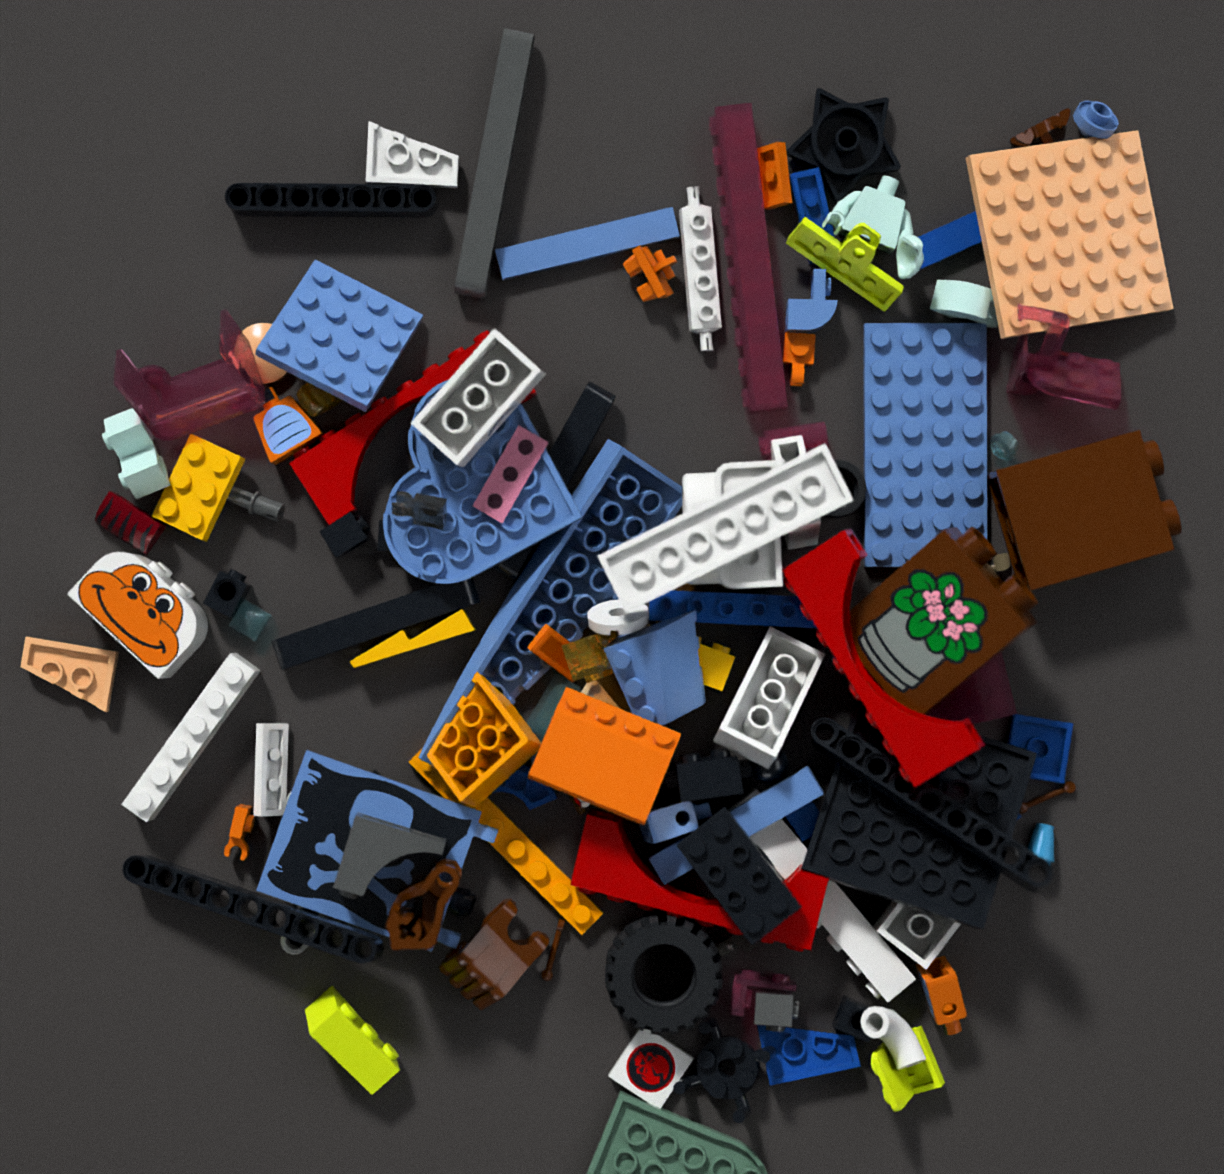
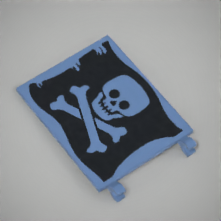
(318, 827)

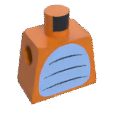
(284, 427)
(943, 994)

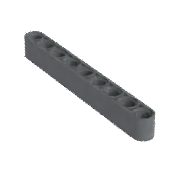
(494, 163)

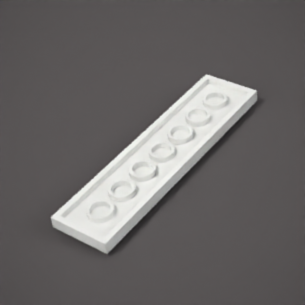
(725, 528)

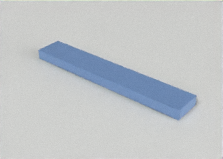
(587, 243)
(752, 816)

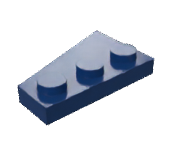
(807, 1053)

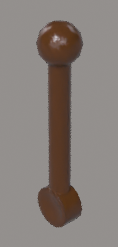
(1068, 787)
(547, 974)

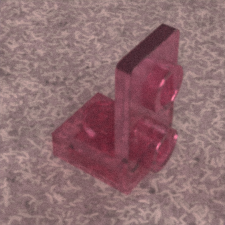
(742, 996)

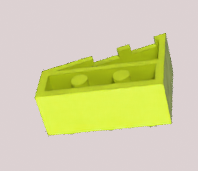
(351, 1040)

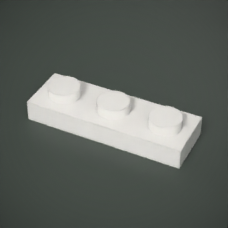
(271, 769)

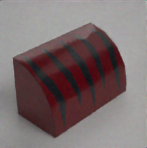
(129, 522)

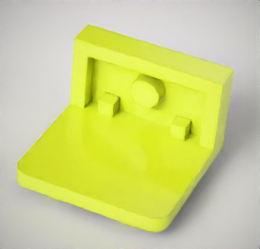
(902, 1084)

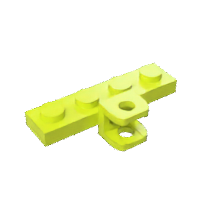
(848, 260)

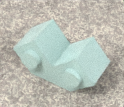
(140, 464)

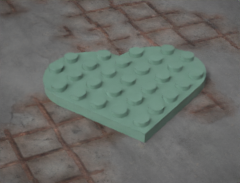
(657, 1141)

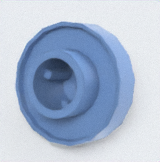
(1095, 120)

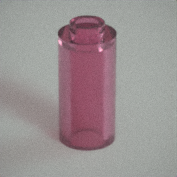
(813, 436)

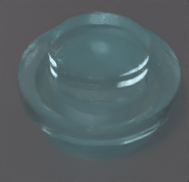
(1004, 445)

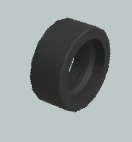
(859, 489)

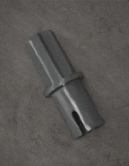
(257, 504)

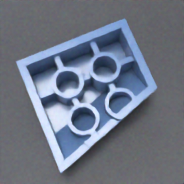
(660, 669)

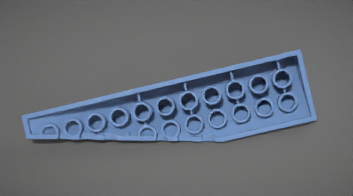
(564, 576)

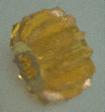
(316, 400)

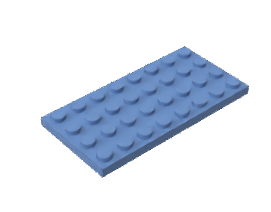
(922, 435)

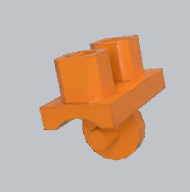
(644, 261)

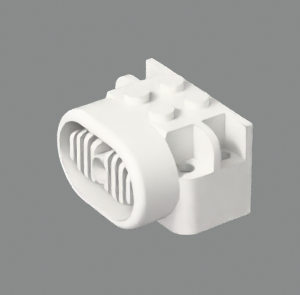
(756, 568)

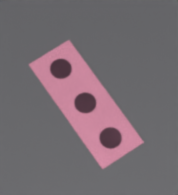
(510, 474)

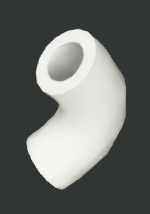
(895, 1034)

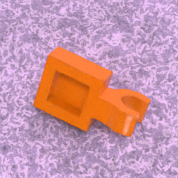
(798, 352)
(241, 824)

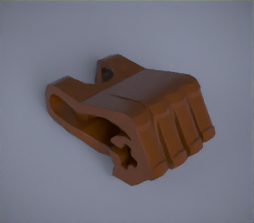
(428, 924)
(490, 960)

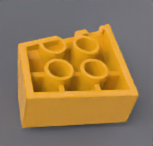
(482, 743)

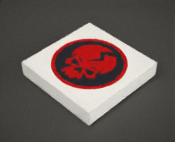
(650, 1067)

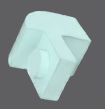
(964, 301)

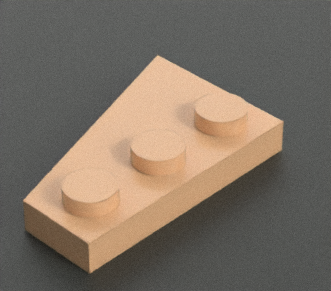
(76, 668)

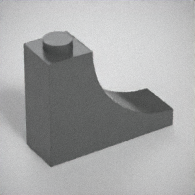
(375, 844)

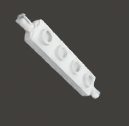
(700, 269)

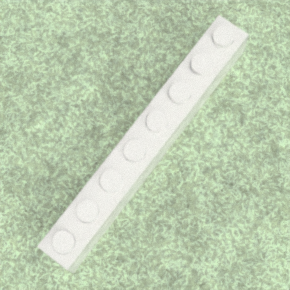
(839, 916)

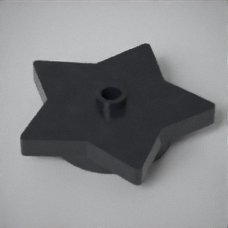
(860, 125)

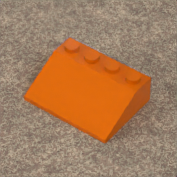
(604, 755)

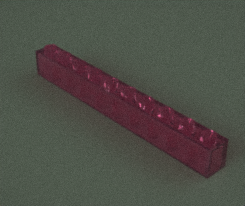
(750, 258)

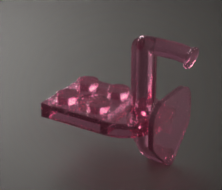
(1061, 372)

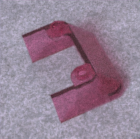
(196, 397)

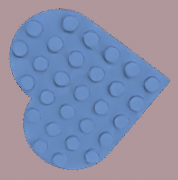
(470, 537)

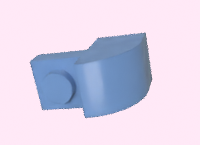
(812, 313)

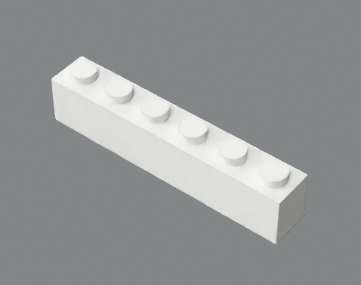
(191, 737)

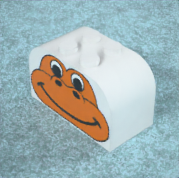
(143, 610)

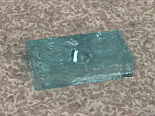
(545, 708)

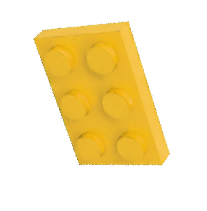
(198, 487)

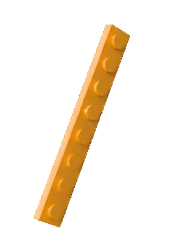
(524, 856)

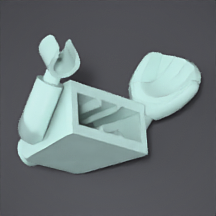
(886, 216)

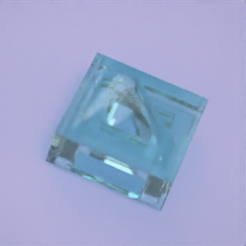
(250, 620)

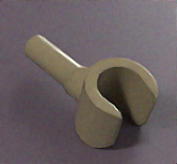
(1001, 562)

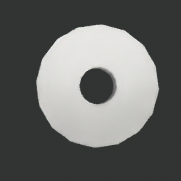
(612, 617)

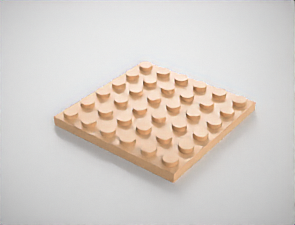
(1069, 231)

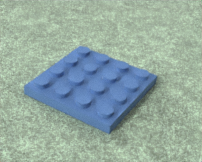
(339, 335)

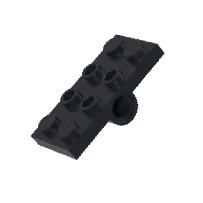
(739, 875)

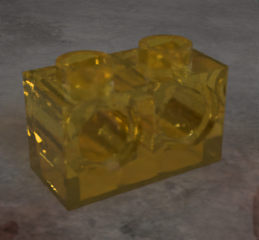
(587, 657)

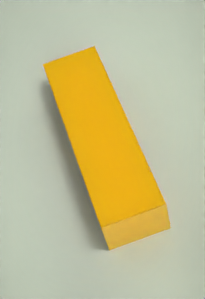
(453, 626)

